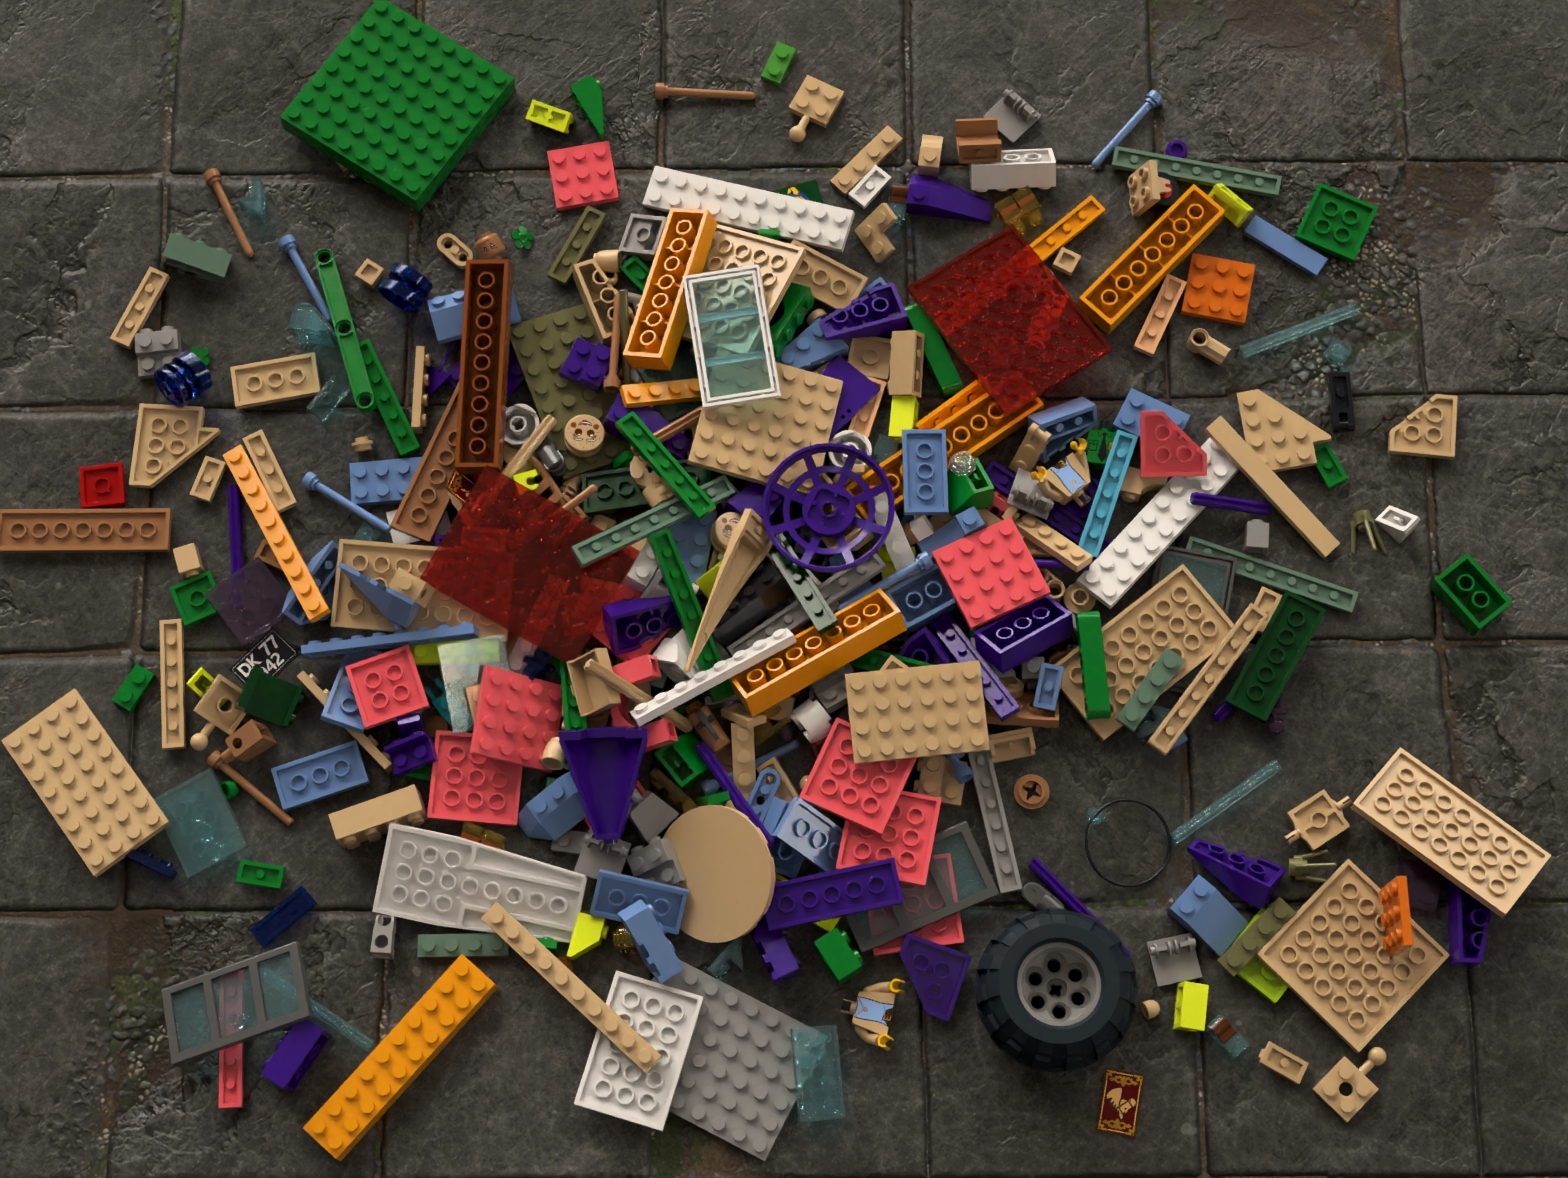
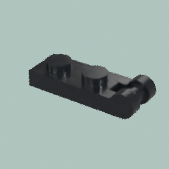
(1340, 401)

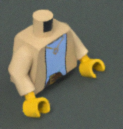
(1067, 478)
(873, 1011)

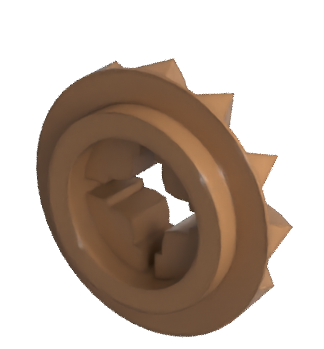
(1027, 782)

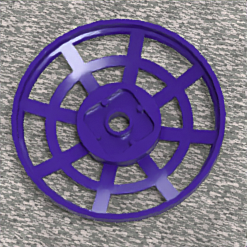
(826, 495)

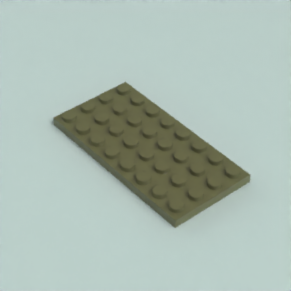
(541, 351)

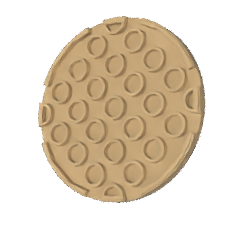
(725, 872)

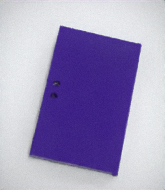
(855, 391)

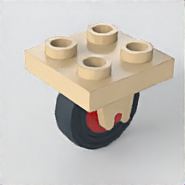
(1151, 189)

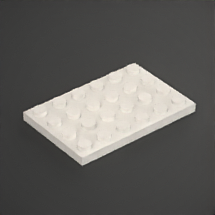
(667, 1023)

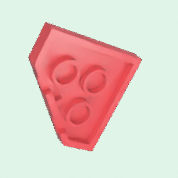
(1168, 449)

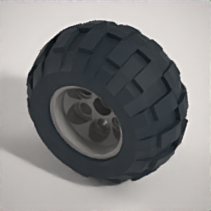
(1076, 945)

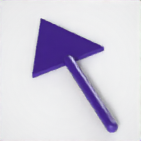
(437, 376)

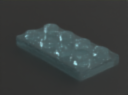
(817, 1073)

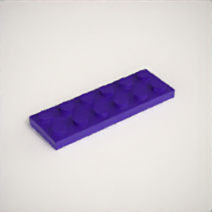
(834, 894)

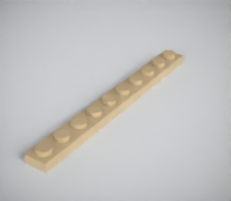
(571, 987)

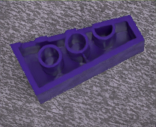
(1467, 927)

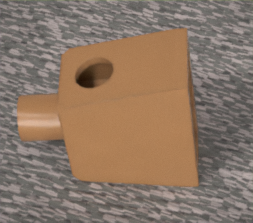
(248, 742)

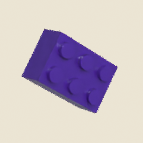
(295, 1054)

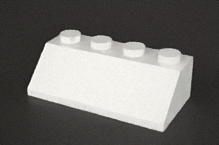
(1015, 170)

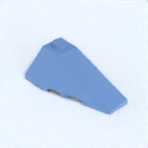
(390, 603)

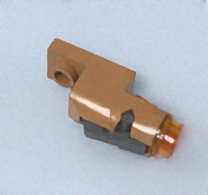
(711, 733)

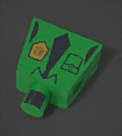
(1099, 445)

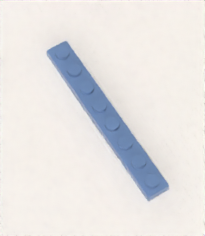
(381, 641)

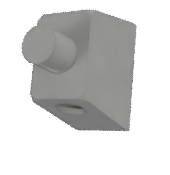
(650, 814)

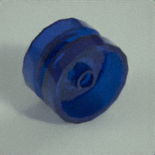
(405, 287)

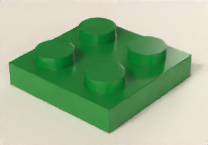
(191, 599)

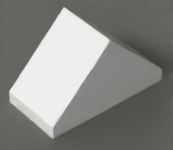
(1397, 522)

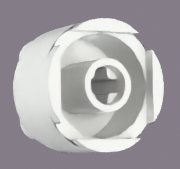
(517, 417)
(852, 439)
(812, 718)

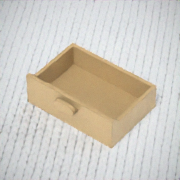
(591, 693)

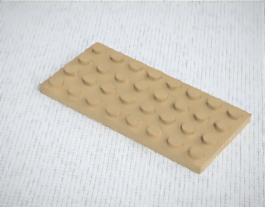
(380, 562)
(1169, 615)
(85, 782)
(1451, 832)

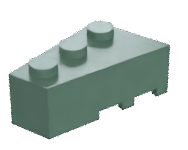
(196, 258)

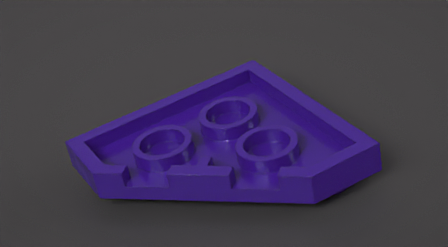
(935, 973)

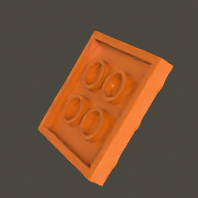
(1218, 289)
(1396, 916)

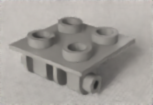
(1013, 115)
(1028, 497)
(598, 855)
(1174, 959)

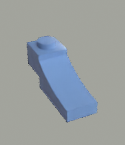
(958, 528)

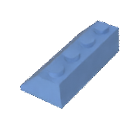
(448, 315)

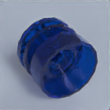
(183, 379)

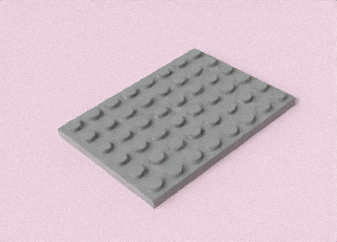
(736, 1066)

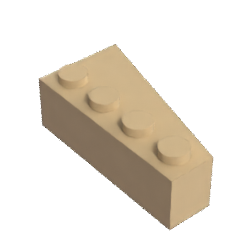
(598, 298)

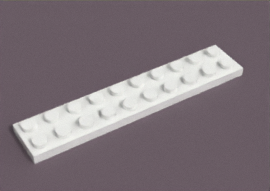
(751, 208)
(1154, 529)

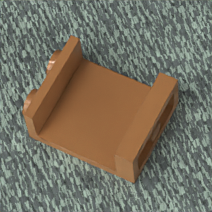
(978, 140)

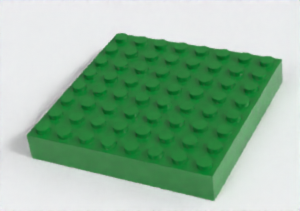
(398, 103)

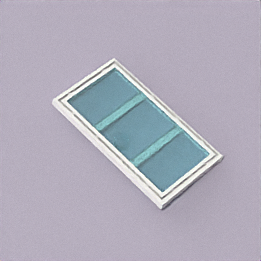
(731, 337)

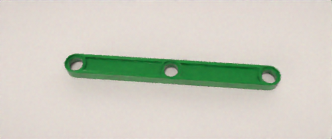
(348, 342)

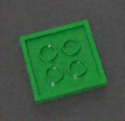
(1336, 223)

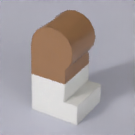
(917, 529)

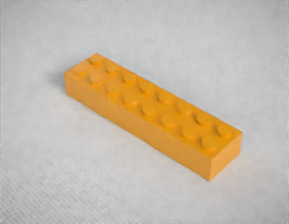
(1151, 259)
(663, 302)
(814, 656)

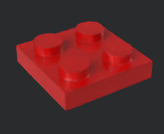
(102, 486)

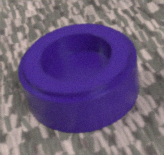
(1177, 149)

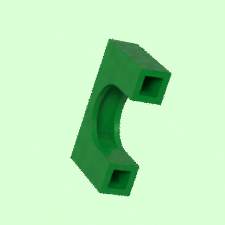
(795, 305)

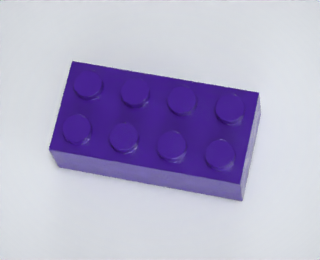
(1023, 633)

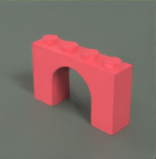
(637, 672)

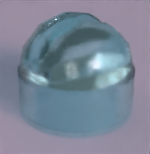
(1099, 818)

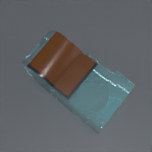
(898, 201)
(1226, 1036)

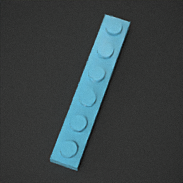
(1107, 492)

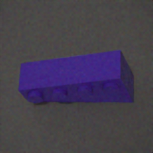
(653, 420)
(752, 498)
(775, 952)

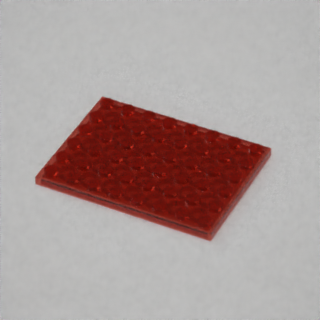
(1009, 320)
(516, 566)

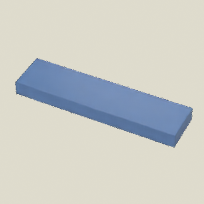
(1285, 246)

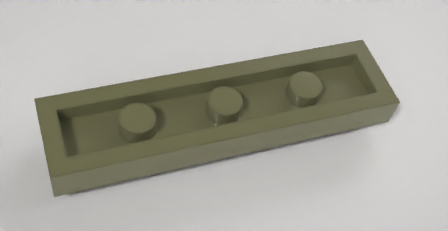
(576, 245)
(1256, 937)

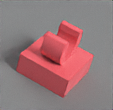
(999, 501)

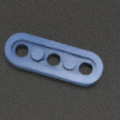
(764, 790)

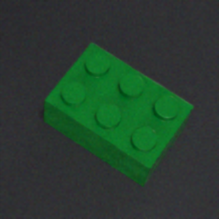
(1470, 594)

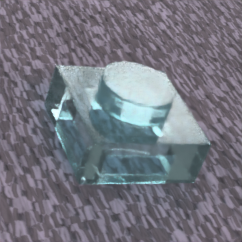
(1337, 353)

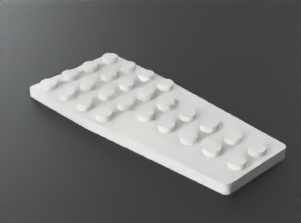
(458, 880)

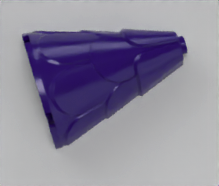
(605, 773)

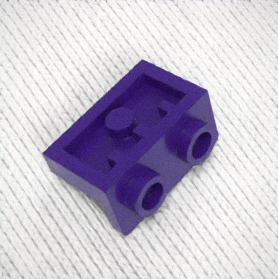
(411, 752)

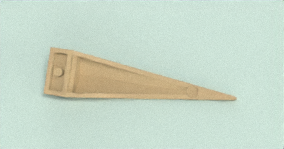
(744, 552)

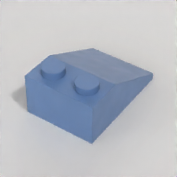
(1208, 916)

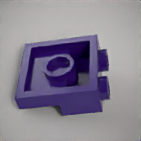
(587, 364)

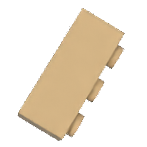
(906, 363)

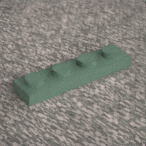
(1150, 689)
(456, 944)

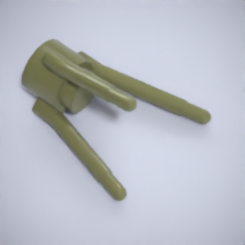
(1364, 522)
(1299, 866)

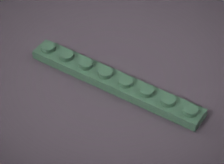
(1200, 172)
(645, 524)
(1282, 578)

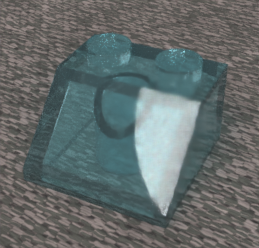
(311, 327)

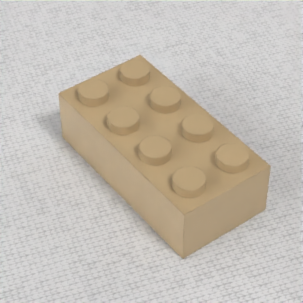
(373, 817)

